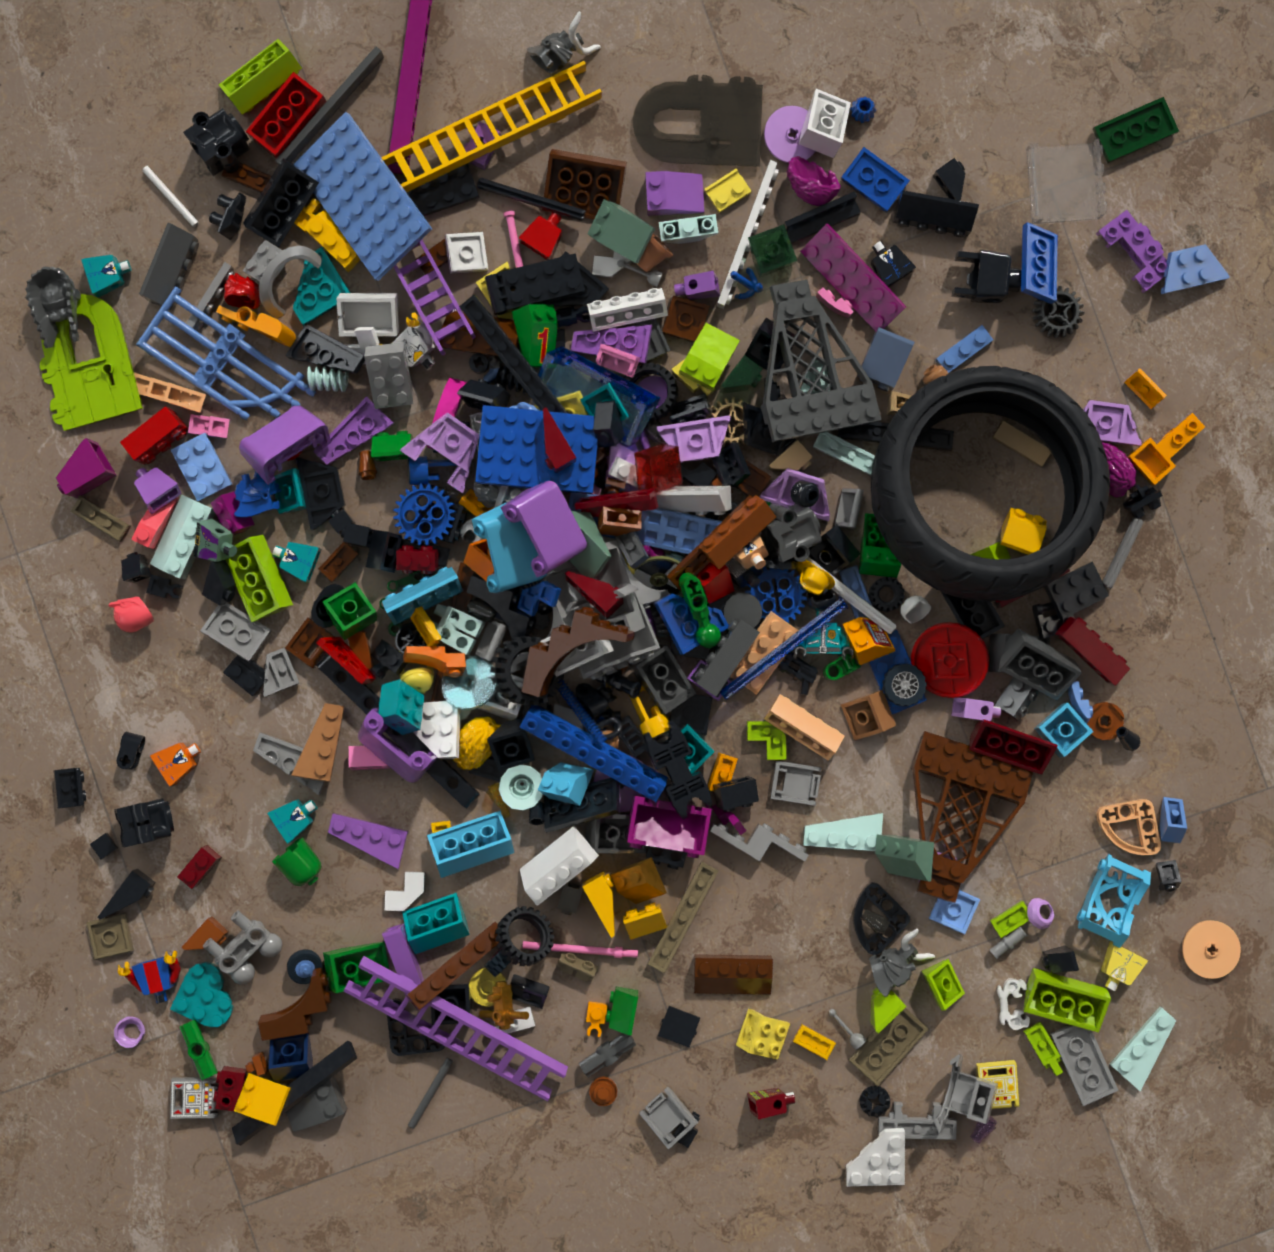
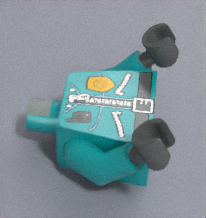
(826, 640)

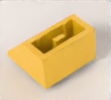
(644, 921)

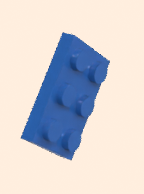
(875, 179)

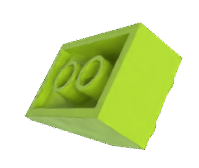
(709, 356)

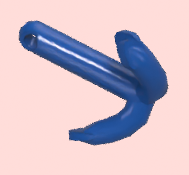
(752, 285)

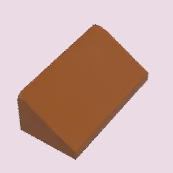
(360, 646)

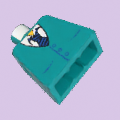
(105, 273)
(298, 559)
(292, 818)

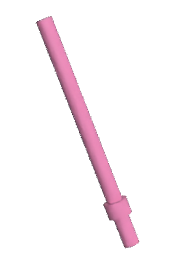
(617, 952)

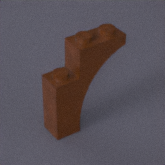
(297, 1017)

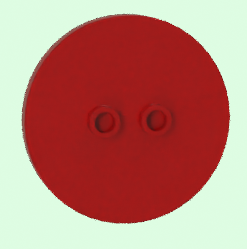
(951, 659)

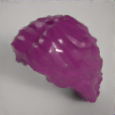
(812, 182)
(1120, 470)

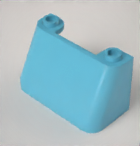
(509, 550)

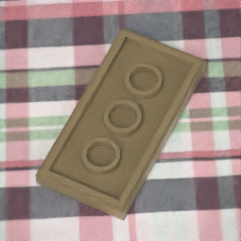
(885, 1050)

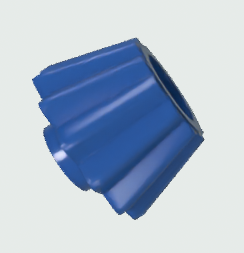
(860, 115)

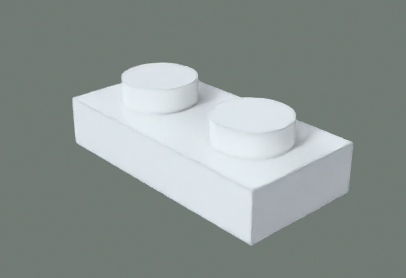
(624, 471)

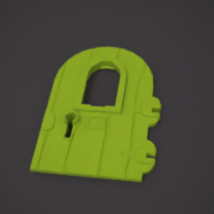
(85, 388)

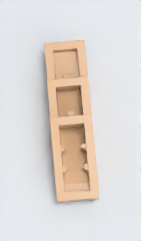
(170, 393)

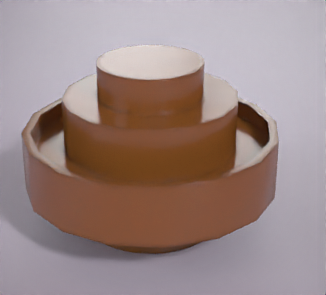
(603, 1091)

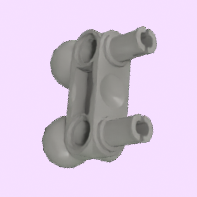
(243, 947)

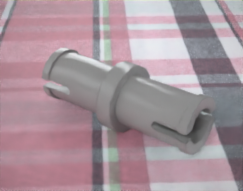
(1008, 942)

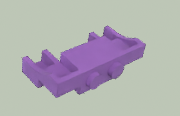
(1139, 246)

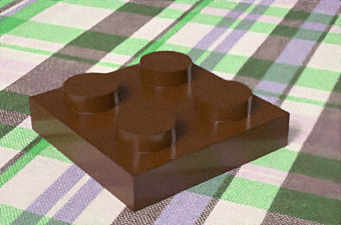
(685, 319)

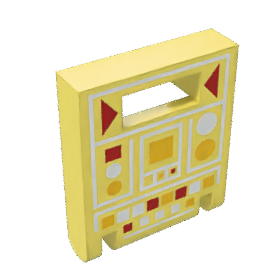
(1007, 1083)

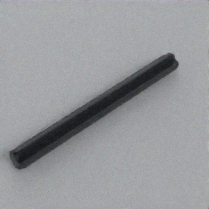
(531, 199)

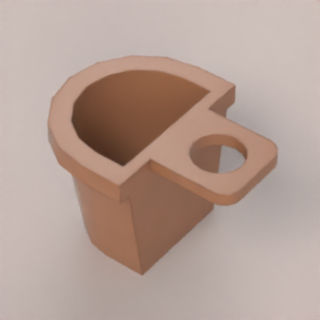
(654, 254)

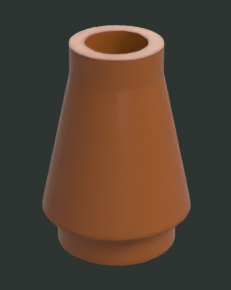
(367, 468)

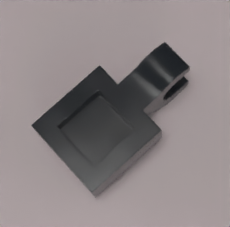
(569, 315)
(688, 1138)

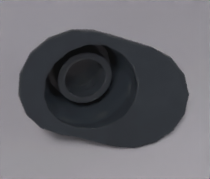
(318, 610)

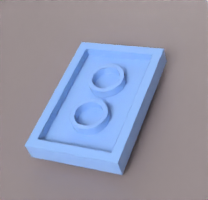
(201, 466)

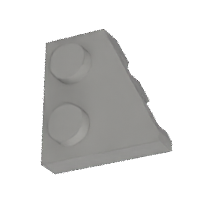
(278, 673)

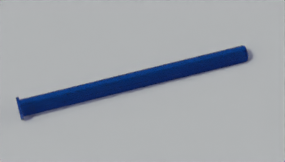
(784, 648)

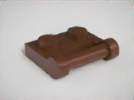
(304, 640)

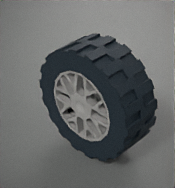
(904, 685)

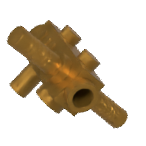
(503, 1008)

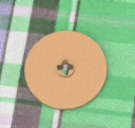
(1219, 961)

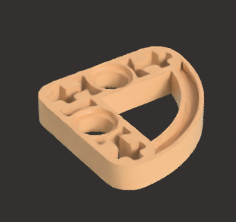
(1135, 813)

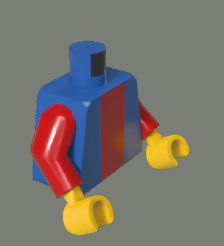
(153, 975)

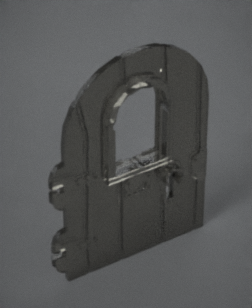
(727, 114)

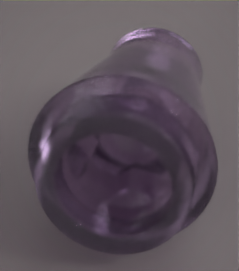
(983, 1130)

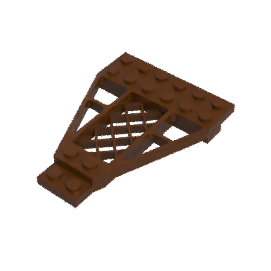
(965, 768)

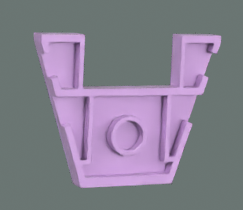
(452, 441)

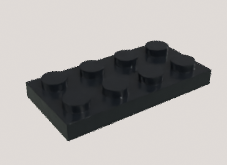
(445, 191)

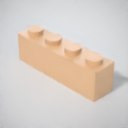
(804, 727)

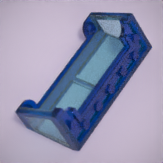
(569, 372)

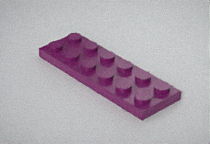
(852, 278)

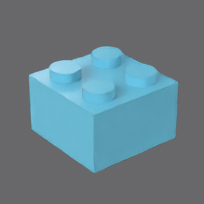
(1064, 729)

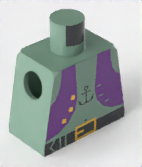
(213, 541)

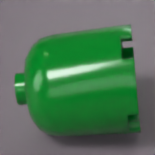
(299, 863)

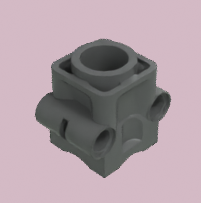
(791, 532)

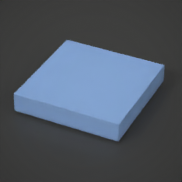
(956, 915)

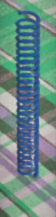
(583, 712)

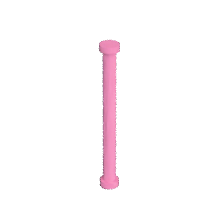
(509, 215)

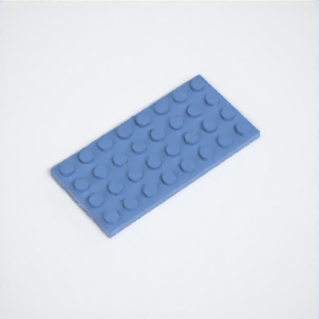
(363, 197)

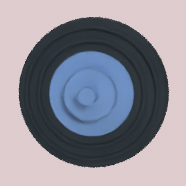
(301, 965)

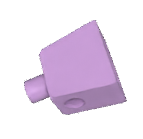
(975, 709)

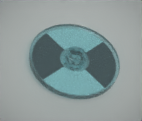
(478, 693)

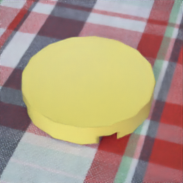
(482, 984)

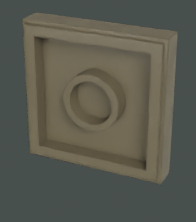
(110, 936)

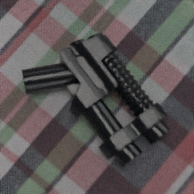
(805, 673)

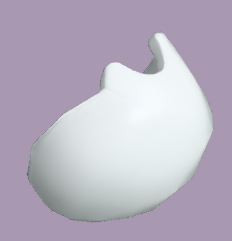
(915, 609)

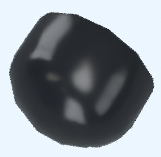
(822, 601)

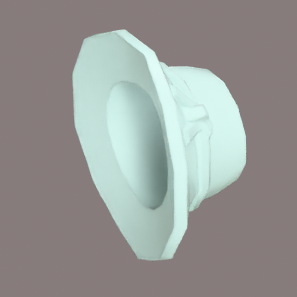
(517, 795)

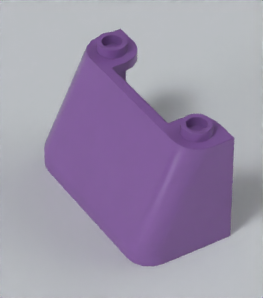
(283, 439)
(548, 524)
(372, 737)

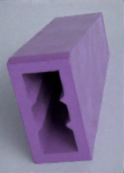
(401, 953)

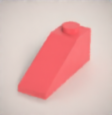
(152, 525)

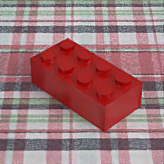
(285, 115)

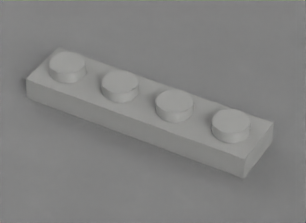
(214, 291)

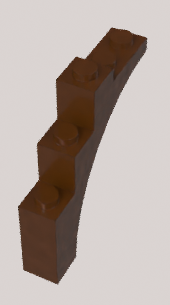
(545, 658)

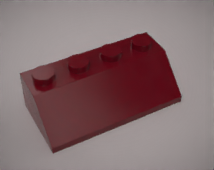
(1011, 746)

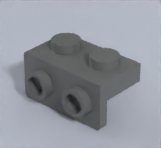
(1017, 698)

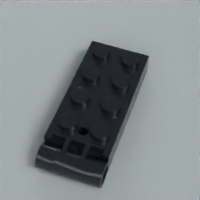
(535, 284)

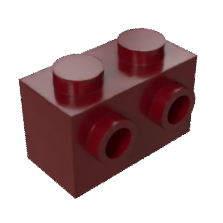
(417, 559)
(230, 1086)

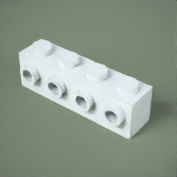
(627, 309)

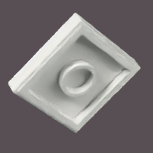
(466, 252)

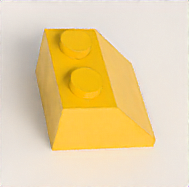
(1023, 531)
(262, 1099)

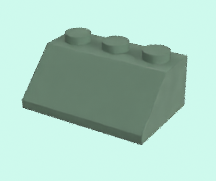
(905, 856)

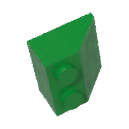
(387, 447)
(350, 611)
(623, 1010)

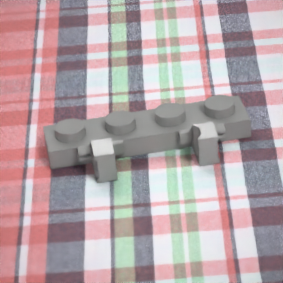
(918, 1126)

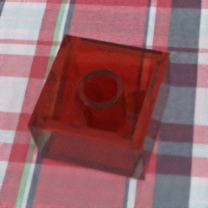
(658, 467)

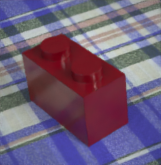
(199, 866)

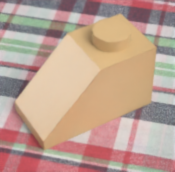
(794, 458)

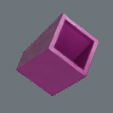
(84, 470)

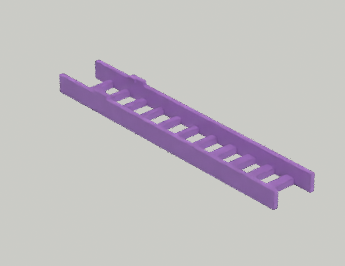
(433, 296)
(483, 1058)

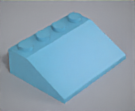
(425, 594)

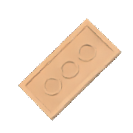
(772, 634)

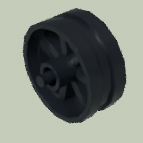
(406, 634)

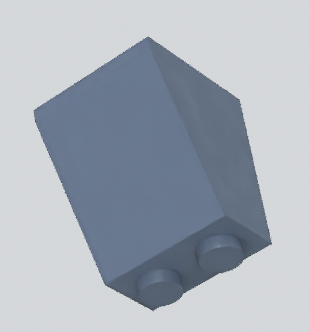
(886, 358)

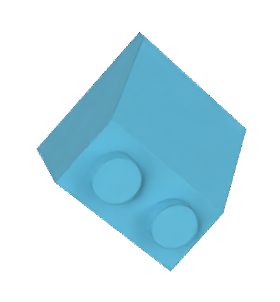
(566, 783)

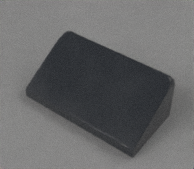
(529, 991)

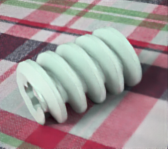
(327, 379)

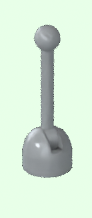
(653, 277)
(856, 1039)

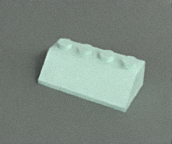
(177, 544)

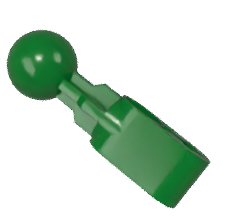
(708, 634)

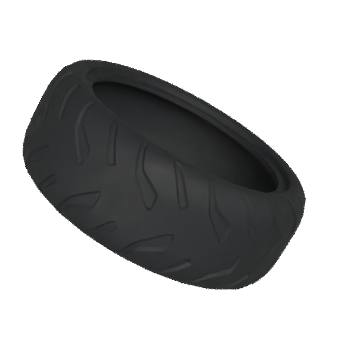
(1045, 412)

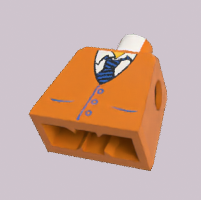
(176, 761)

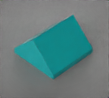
(604, 393)
(291, 494)
(700, 749)

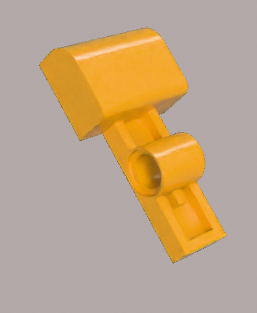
(260, 323)
(1154, 459)

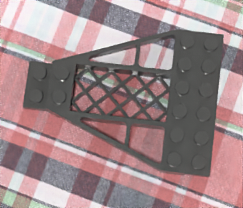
(824, 410)

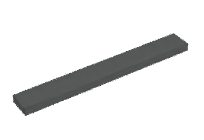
(331, 106)

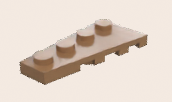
(320, 750)

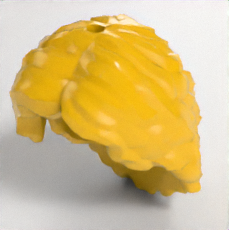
(474, 744)

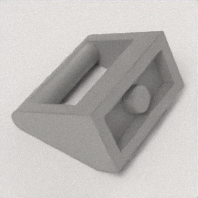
(849, 508)
(491, 640)

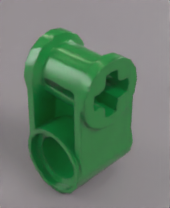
(843, 667)

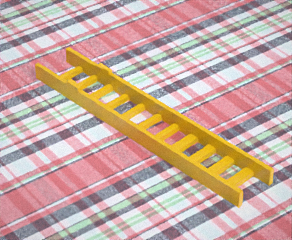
(465, 157)

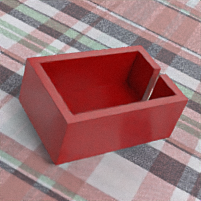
(154, 436)

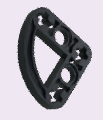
(890, 914)

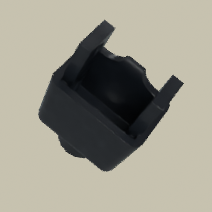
(990, 277)

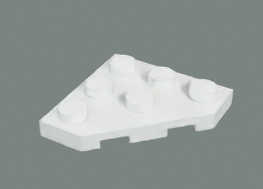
(440, 729)
(880, 1161)

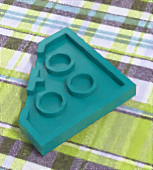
(318, 289)

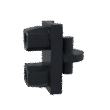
(1142, 497)

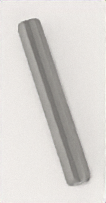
(1122, 552)

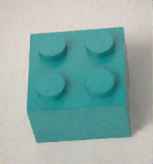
(401, 707)

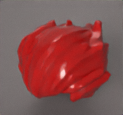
(241, 292)

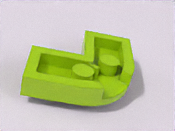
(773, 736)

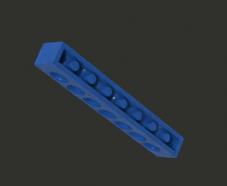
(601, 757)

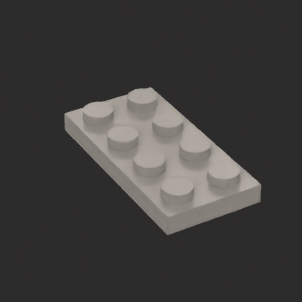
(1084, 1063)

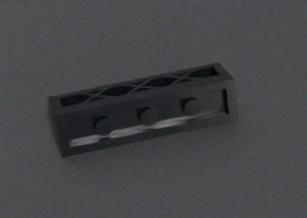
(815, 219)

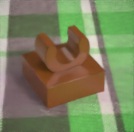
(258, 1063)

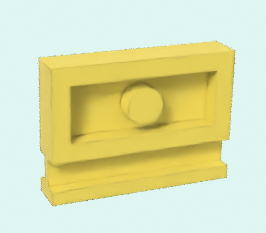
(727, 190)

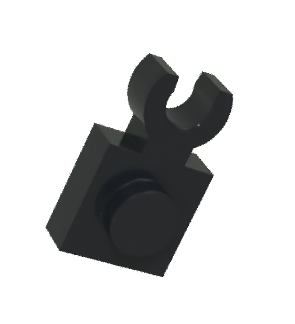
(161, 587)

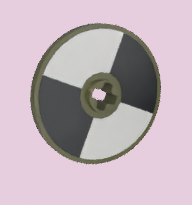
(654, 573)

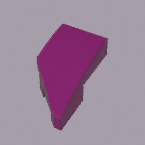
(726, 817)

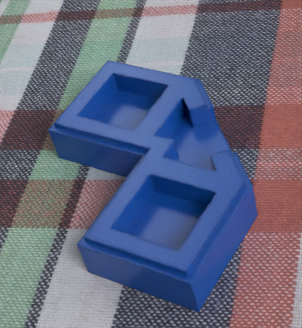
(542, 592)

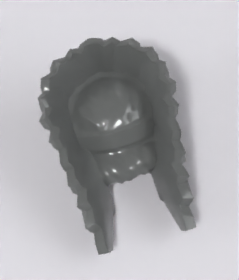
(52, 300)

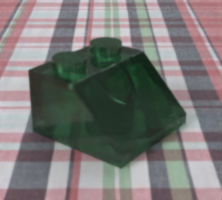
(771, 251)
(743, 377)

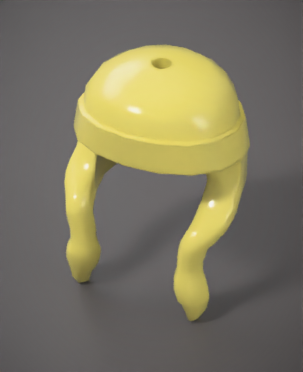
(419, 678)

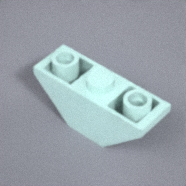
(688, 229)

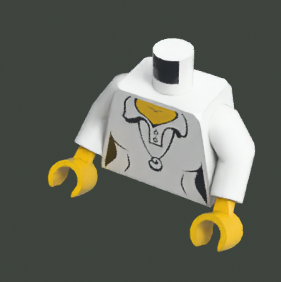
(417, 343)

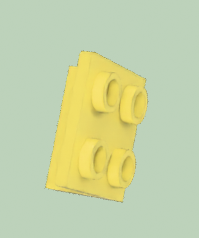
(762, 1035)

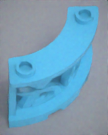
(1137, 890)

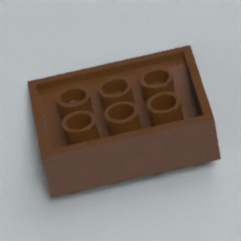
(584, 180)

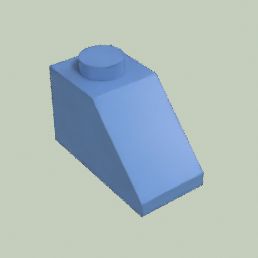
(1172, 820)

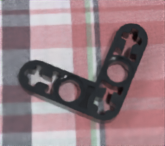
(408, 1041)

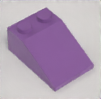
(674, 193)

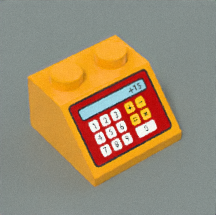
(867, 639)

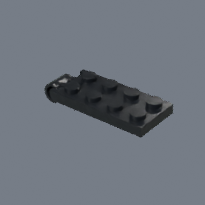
(598, 802)

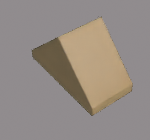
(896, 401)

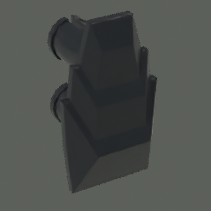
(231, 220)

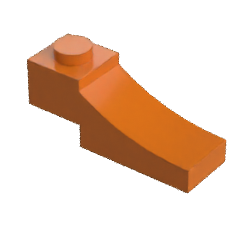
(434, 656)

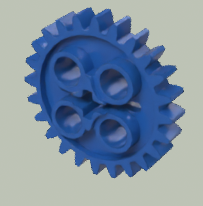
(411, 503)
(793, 592)

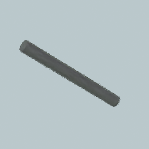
(430, 1093)

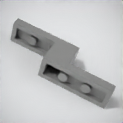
(759, 841)

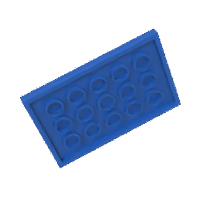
(514, 449)

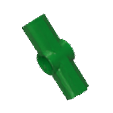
(203, 1062)

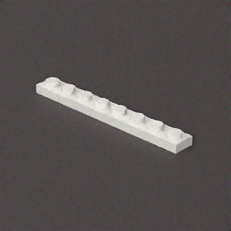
(751, 227)

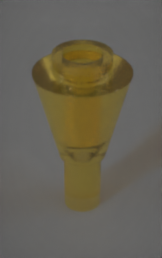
(494, 794)

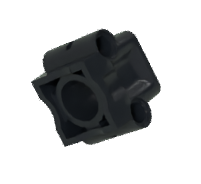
(217, 140)
(144, 822)

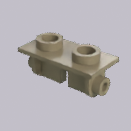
(569, 962)

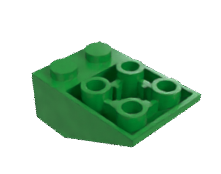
(875, 554)

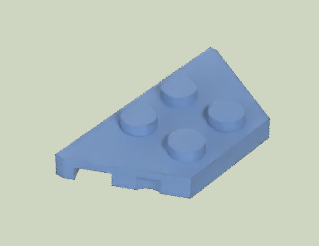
(1191, 269)

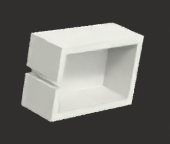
(368, 310)

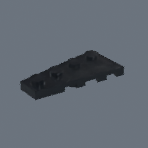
(322, 350)

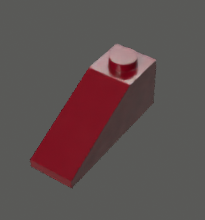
(557, 450)
(596, 593)

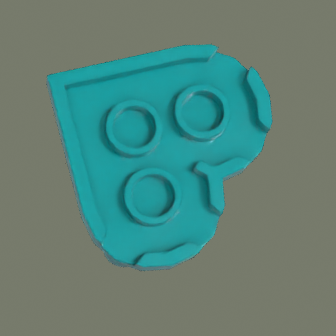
(203, 996)

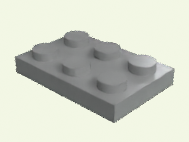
(235, 631)

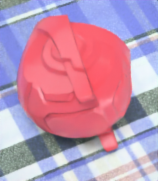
(131, 614)

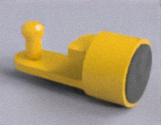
(655, 726)

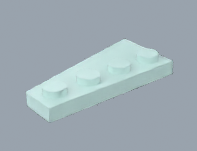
(851, 833)
(1142, 1051)

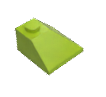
(884, 1009)

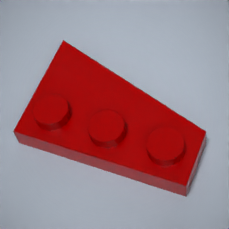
(346, 658)

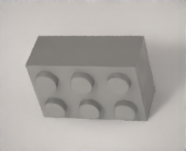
(389, 375)

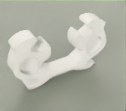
(1015, 1020)

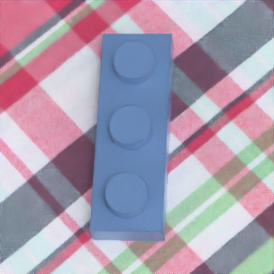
(964, 349)

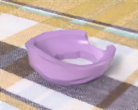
(1034, 915)
(120, 1036)

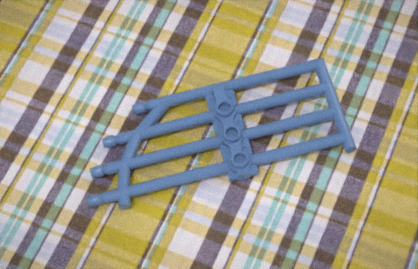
(217, 359)

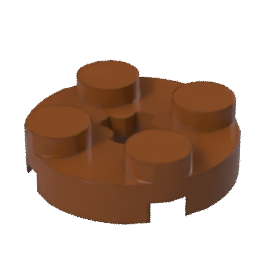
(1115, 720)

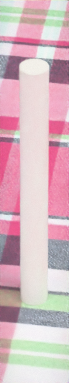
(170, 196)

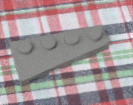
(285, 756)

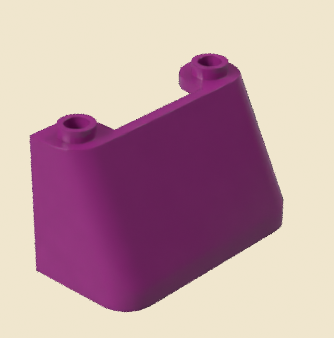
(662, 827)

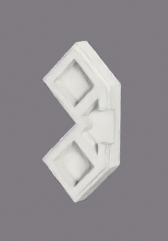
(607, 265)
(366, 337)
(402, 899)

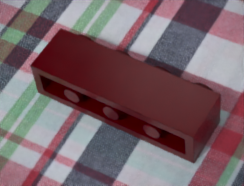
(1093, 650)

